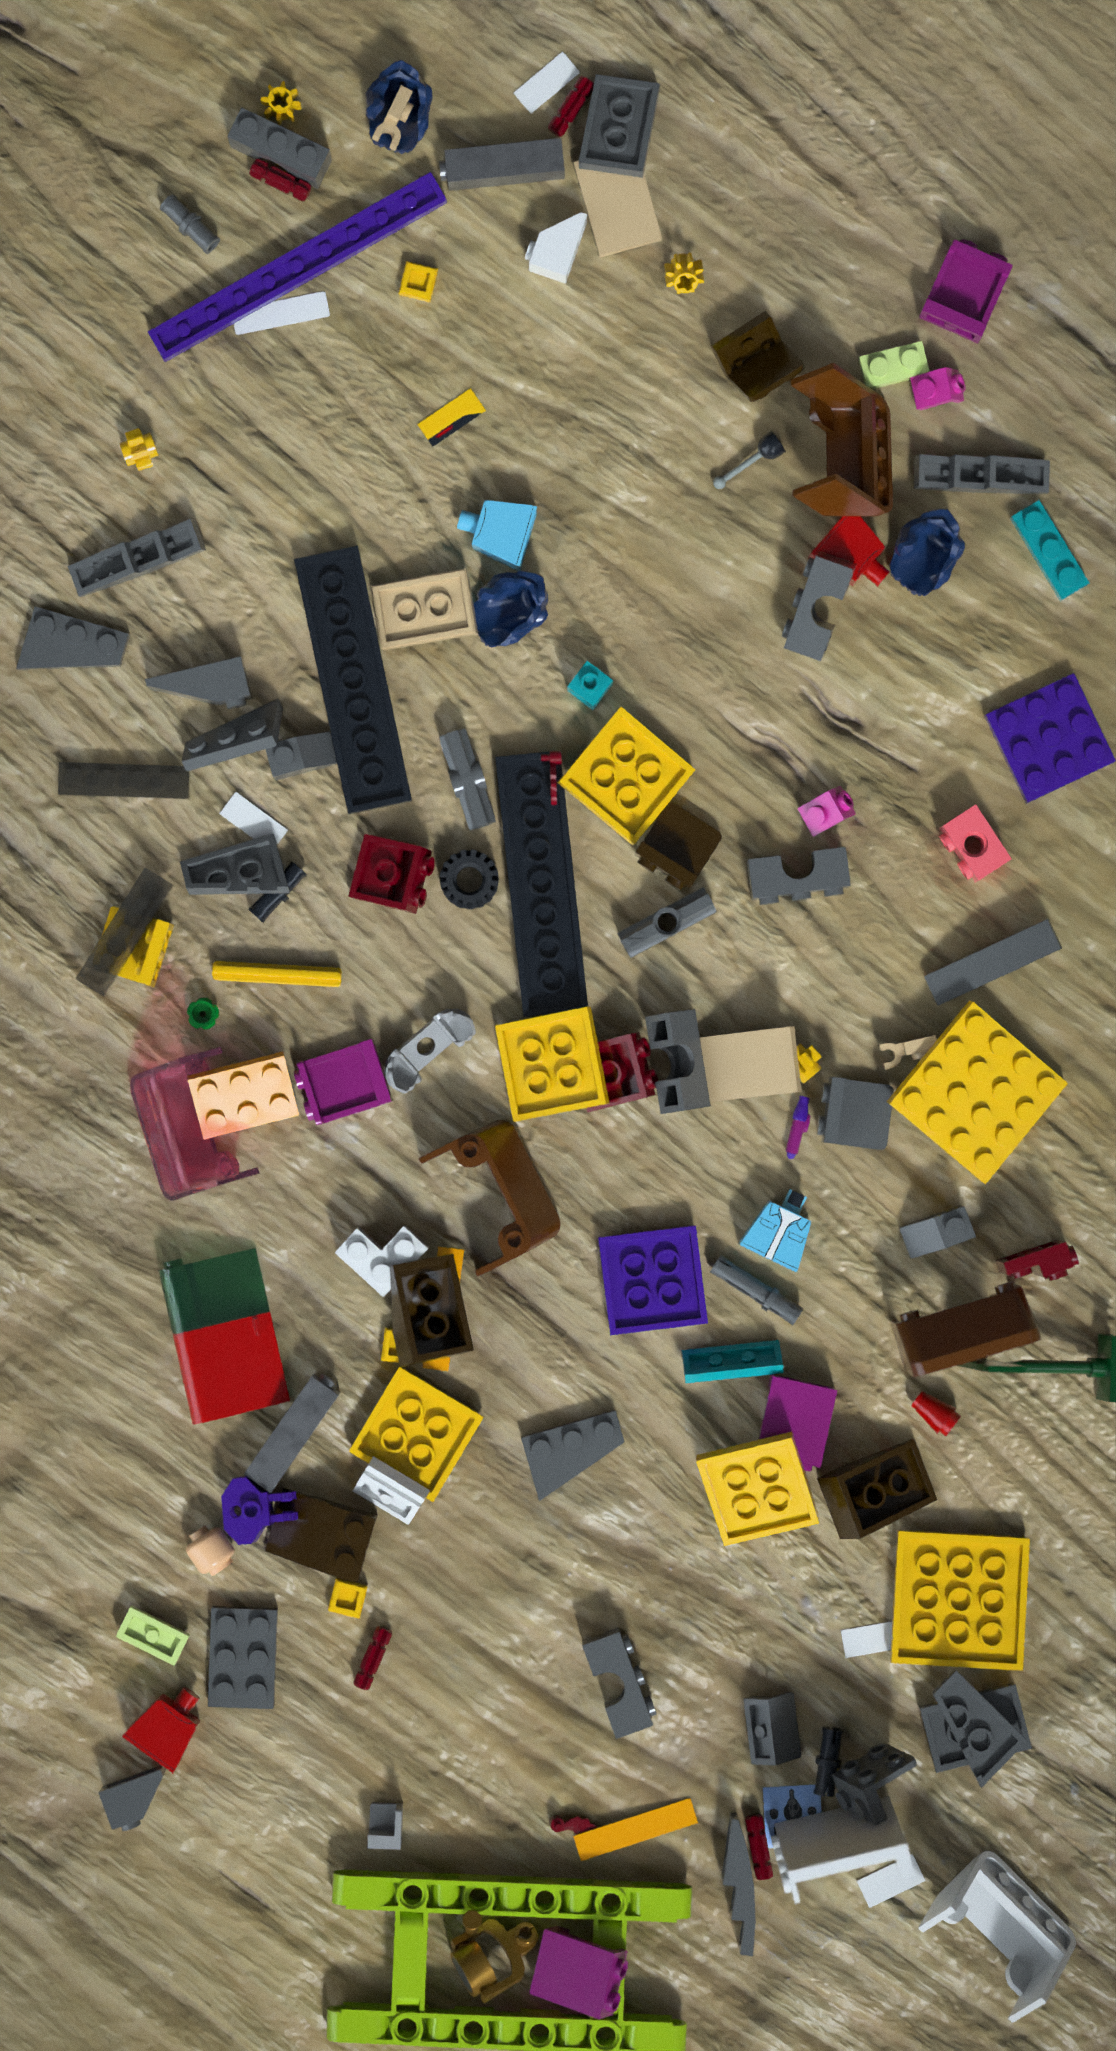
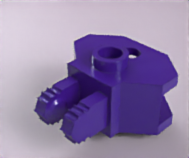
(255, 1509)

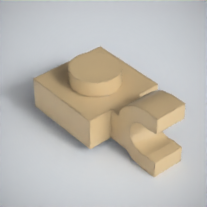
(398, 111)
(915, 1047)

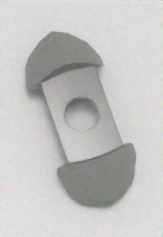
(405, 1062)

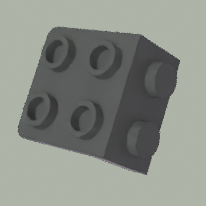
(855, 1113)
(862, 1777)

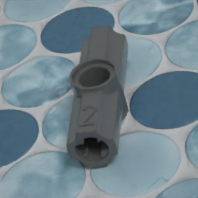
(467, 779)
(686, 913)

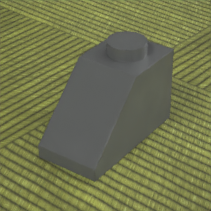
(301, 755)
(937, 1232)
(130, 1797)

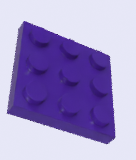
(1050, 738)
(653, 1280)

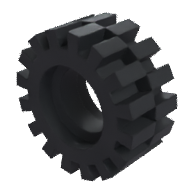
(465, 859)

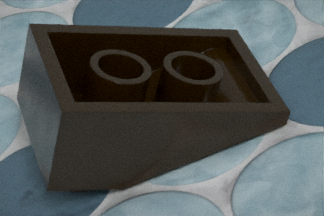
(428, 1311)
(877, 1490)
(324, 1537)

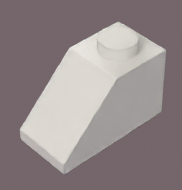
(556, 248)

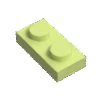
(893, 365)
(152, 1635)

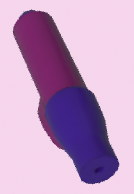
(799, 1125)

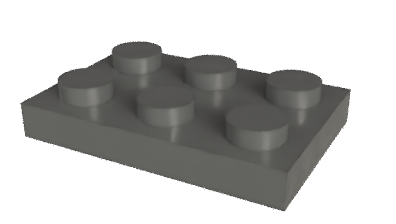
(619, 126)
(242, 1657)
(942, 1744)

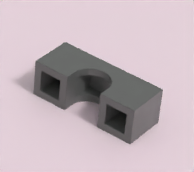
(267, 140)
(826, 577)
(770, 881)
(687, 1083)
(630, 1710)

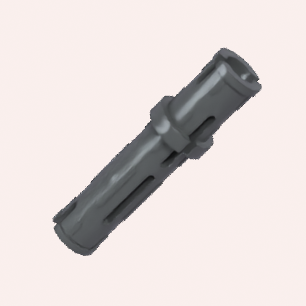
(757, 1290)

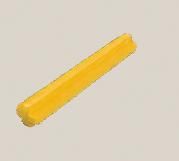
(277, 973)

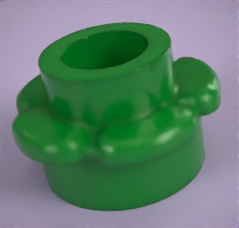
(194, 1010)

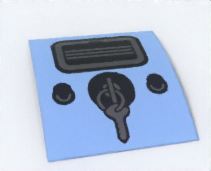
(786, 1804)

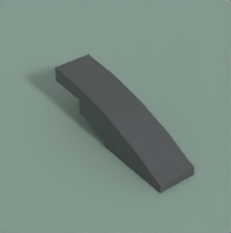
(981, 474)
(136, 557)
(993, 962)
(738, 1873)

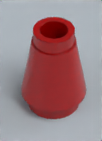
(936, 1413)

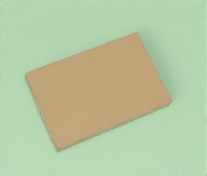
(618, 210)
(424, 609)
(751, 1064)

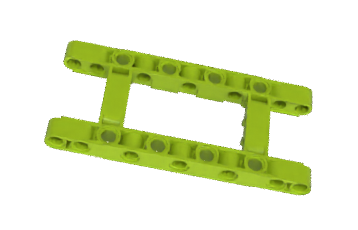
(506, 1897)

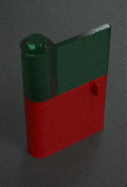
(223, 1335)

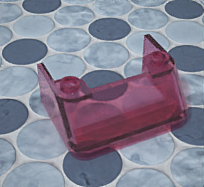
(173, 1132)

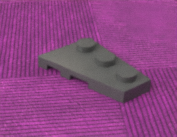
(68, 642)
(236, 738)
(237, 869)
(569, 1449)
(978, 1727)

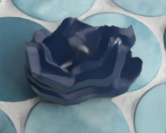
(381, 96)
(927, 552)
(510, 607)

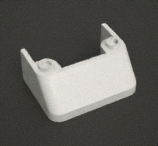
(1013, 1921)

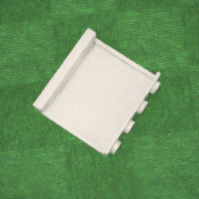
(837, 1843)

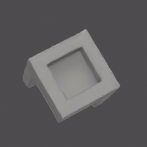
(385, 1826)

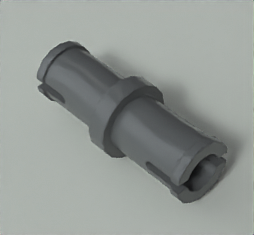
(189, 224)

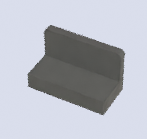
(772, 1729)

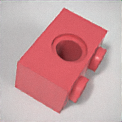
(992, 852)

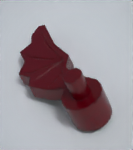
(555, 759)
(575, 1823)

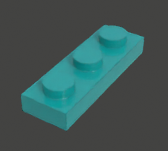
(1049, 550)
(732, 1361)

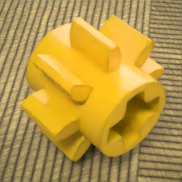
(277, 110)
(684, 273)
(139, 449)
(808, 1062)

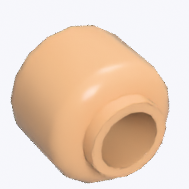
(210, 1550)

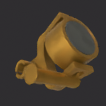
(473, 1964)

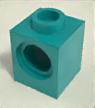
(590, 685)

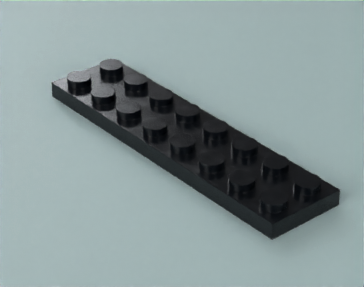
(353, 680)
(541, 886)

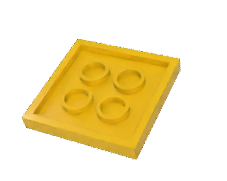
(626, 776)
(552, 1064)
(417, 1431)
(757, 1488)

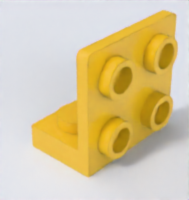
(149, 953)

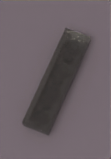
(123, 781)
(124, 932)

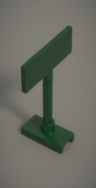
(1101, 1367)

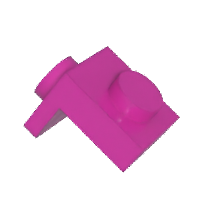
(938, 388)
(827, 810)

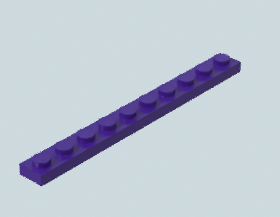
(297, 267)

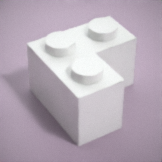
(374, 1262)

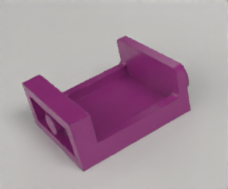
(966, 290)
(343, 1082)
(804, 1411)
(578, 1973)

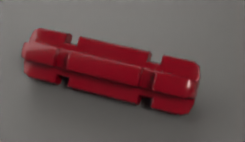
(571, 106)
(280, 180)
(372, 1658)
(759, 1847)

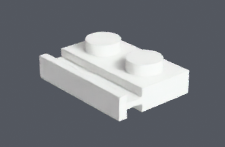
(391, 1490)

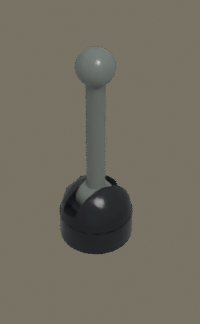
(768, 447)

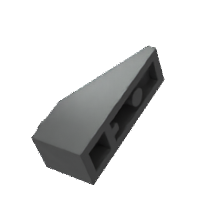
(211, 683)

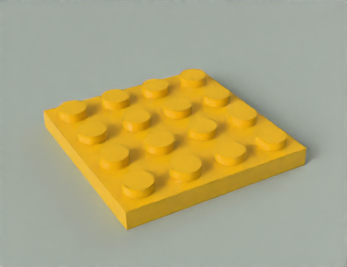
(977, 1092)
(960, 1600)

